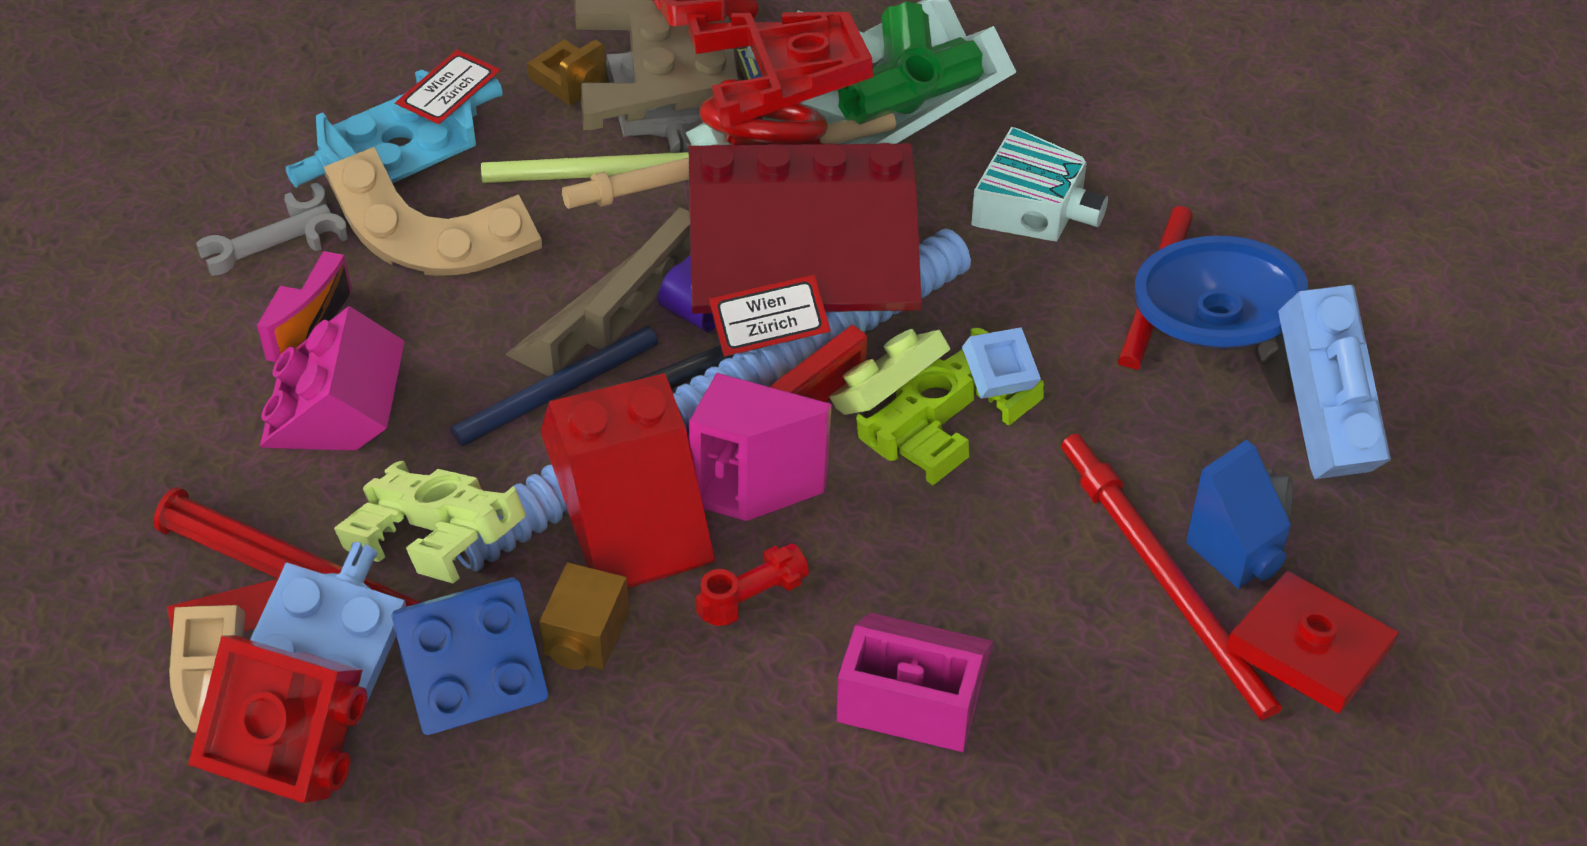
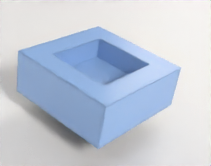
(1001, 362)

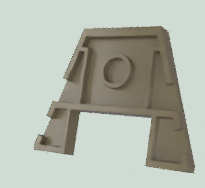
(662, 62)

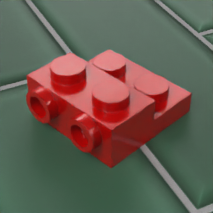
(278, 719)

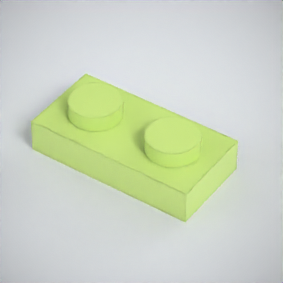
(876, 380)

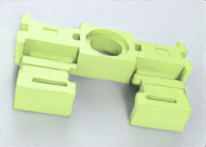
(441, 502)

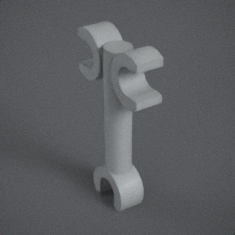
(306, 218)

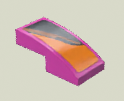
(297, 312)

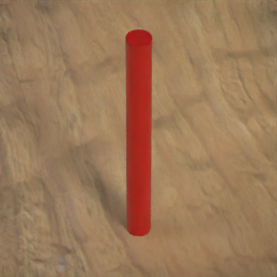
(1141, 328)

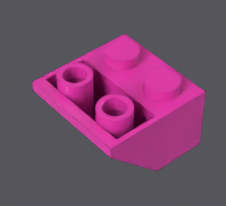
(334, 386)
(758, 447)
(912, 680)

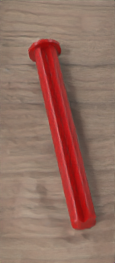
(242, 542)

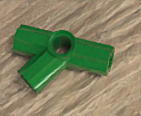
(911, 68)

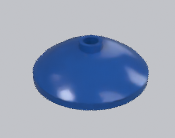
(1218, 290)

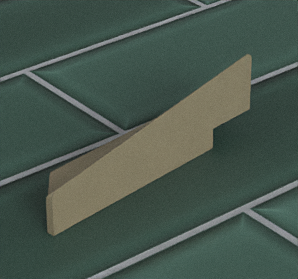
(610, 304)

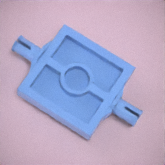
(332, 616)

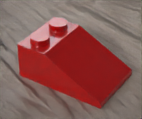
(629, 480)

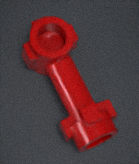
(724, 591)

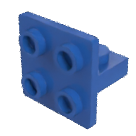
(469, 655)

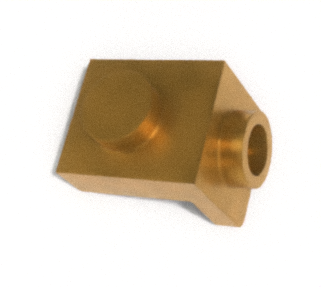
(566, 67)

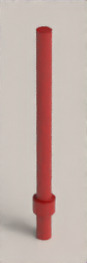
(1105, 486)

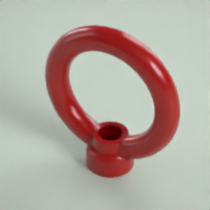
(800, 125)

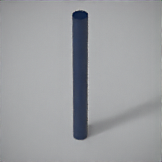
(553, 386)

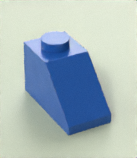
(1239, 518)

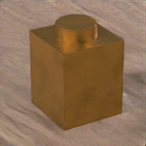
(584, 617)

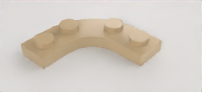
(425, 242)

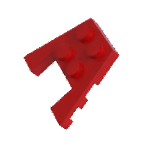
(796, 57)

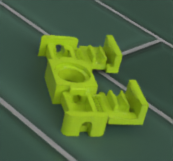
(917, 421)

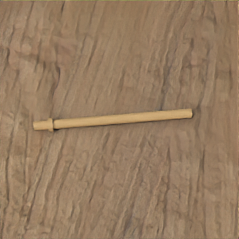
(605, 188)

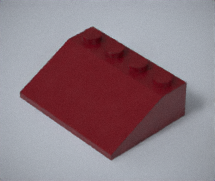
(805, 212)

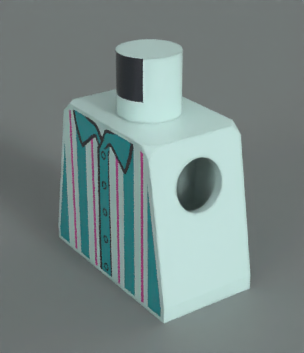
(1034, 189)

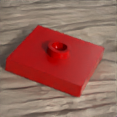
(1312, 641)

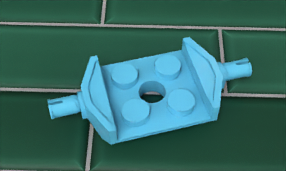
(380, 124)

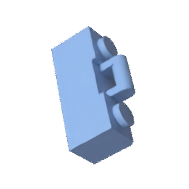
(1333, 382)

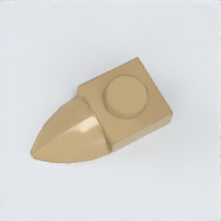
(194, 651)

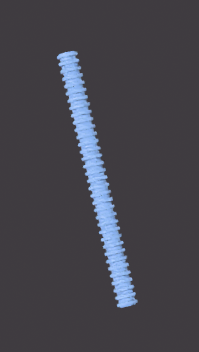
(940, 262)

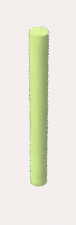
(571, 167)

